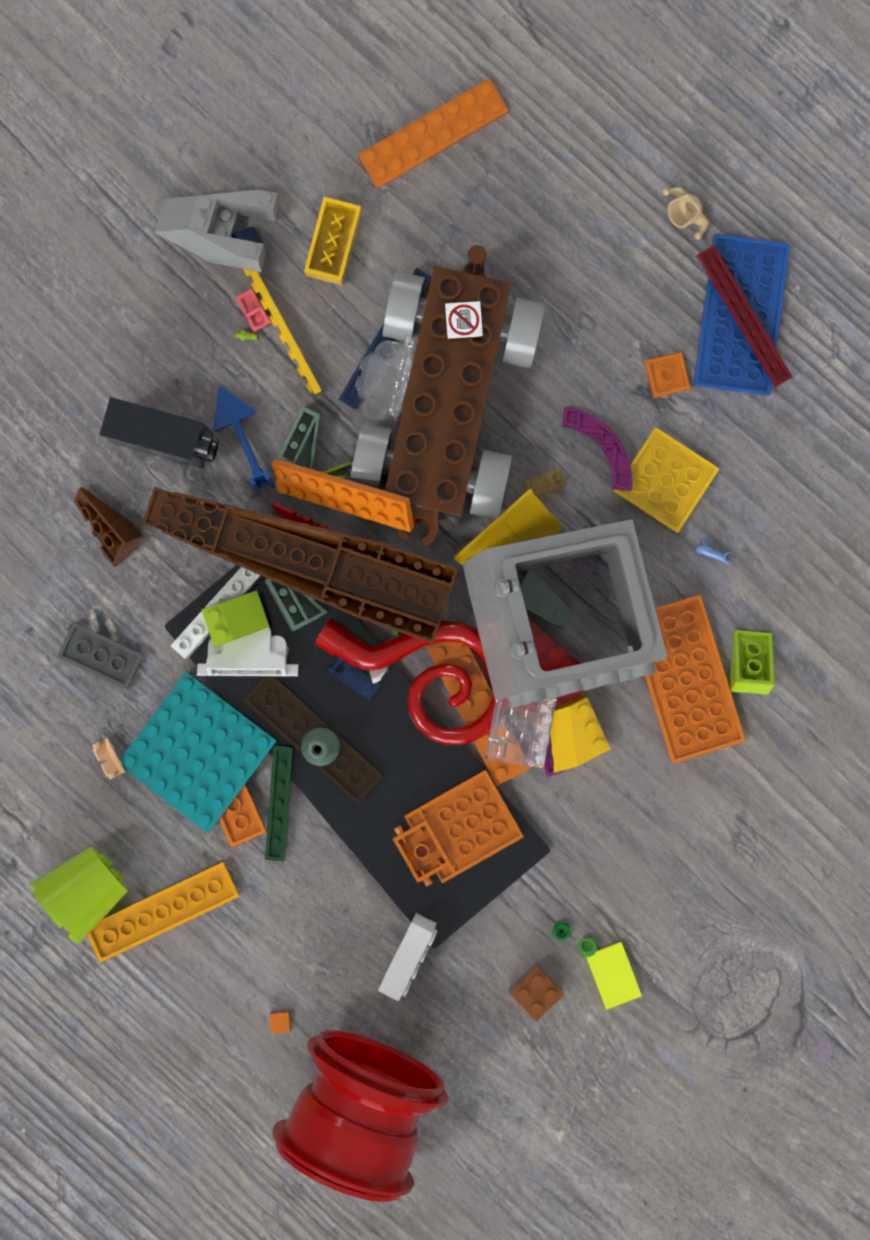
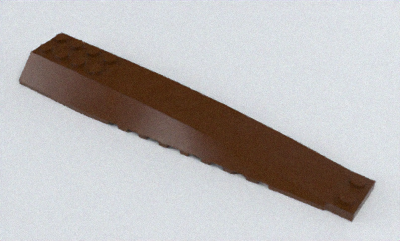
(327, 565)

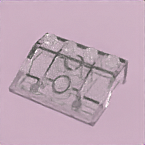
(521, 732)

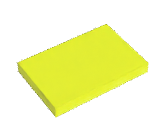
(613, 975)

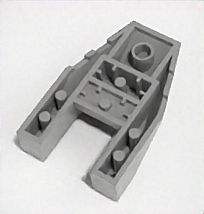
(208, 221)

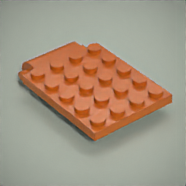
(456, 830)

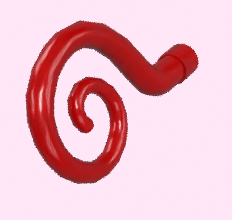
(340, 642)

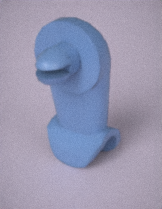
(709, 552)

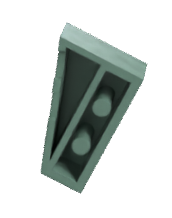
(301, 439)
(543, 600)
(295, 607)

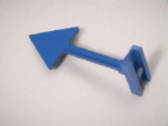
(229, 412)

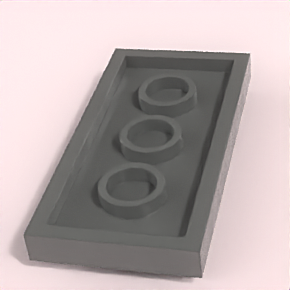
(100, 655)

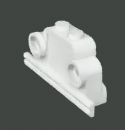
(249, 656)

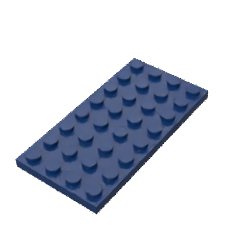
(723, 352)

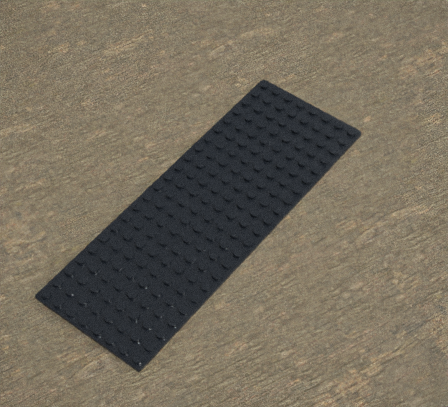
(388, 738)

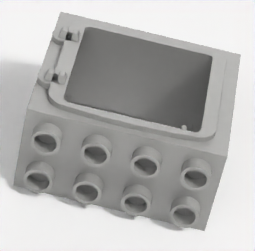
(505, 623)

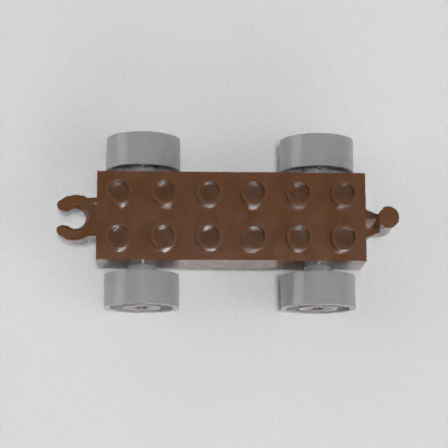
(447, 395)

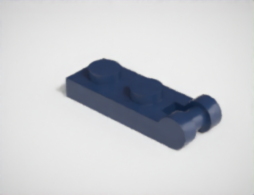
(353, 678)

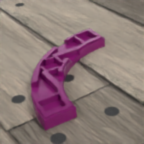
(607, 442)

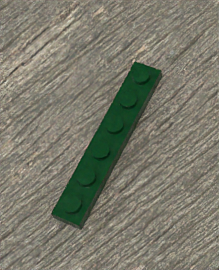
(279, 803)

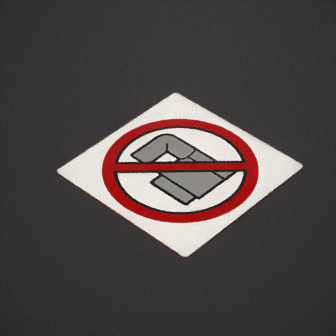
(463, 319)

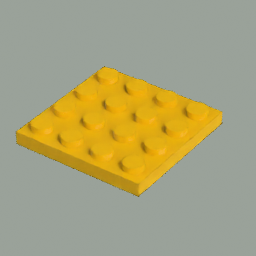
(668, 480)

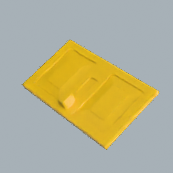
(521, 522)

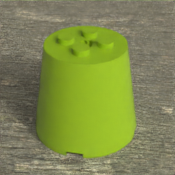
(80, 892)

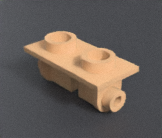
(112, 765)

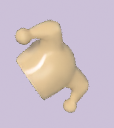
(686, 210)

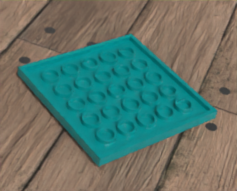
(197, 752)

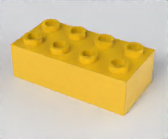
(333, 241)

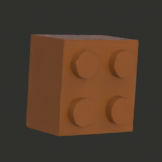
(536, 992)

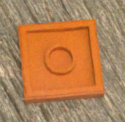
(667, 375)

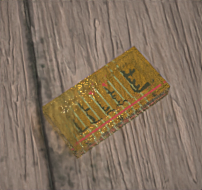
(545, 482)

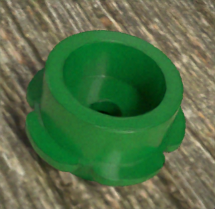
(566, 931)

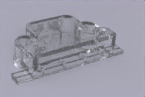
(386, 380)

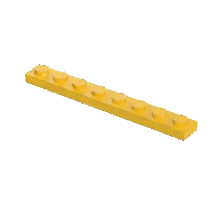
(285, 334)

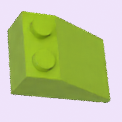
(235, 618)
(752, 662)

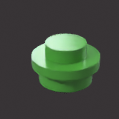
(587, 947)

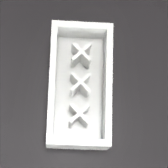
(410, 952)

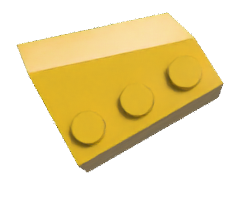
(576, 734)

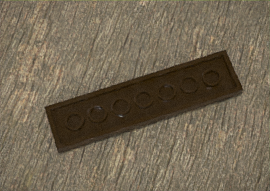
(295, 719)

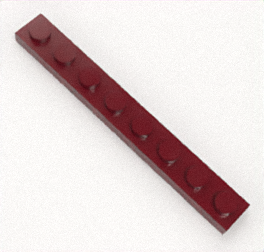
(744, 316)

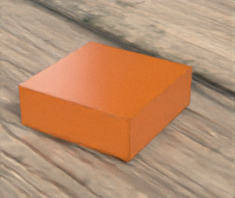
(280, 1022)

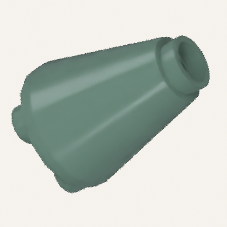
(326, 740)

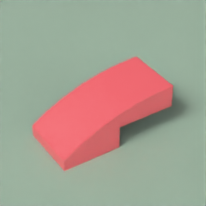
(252, 310)

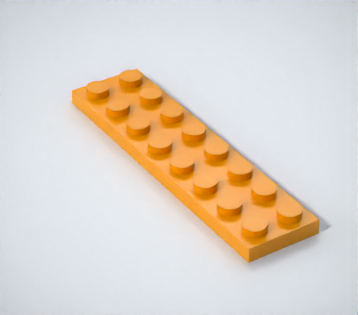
(163, 911)

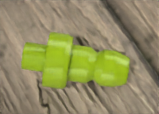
(245, 335)

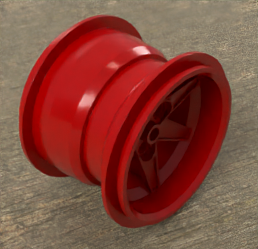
(359, 1116)

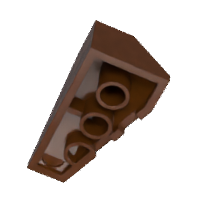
(113, 530)

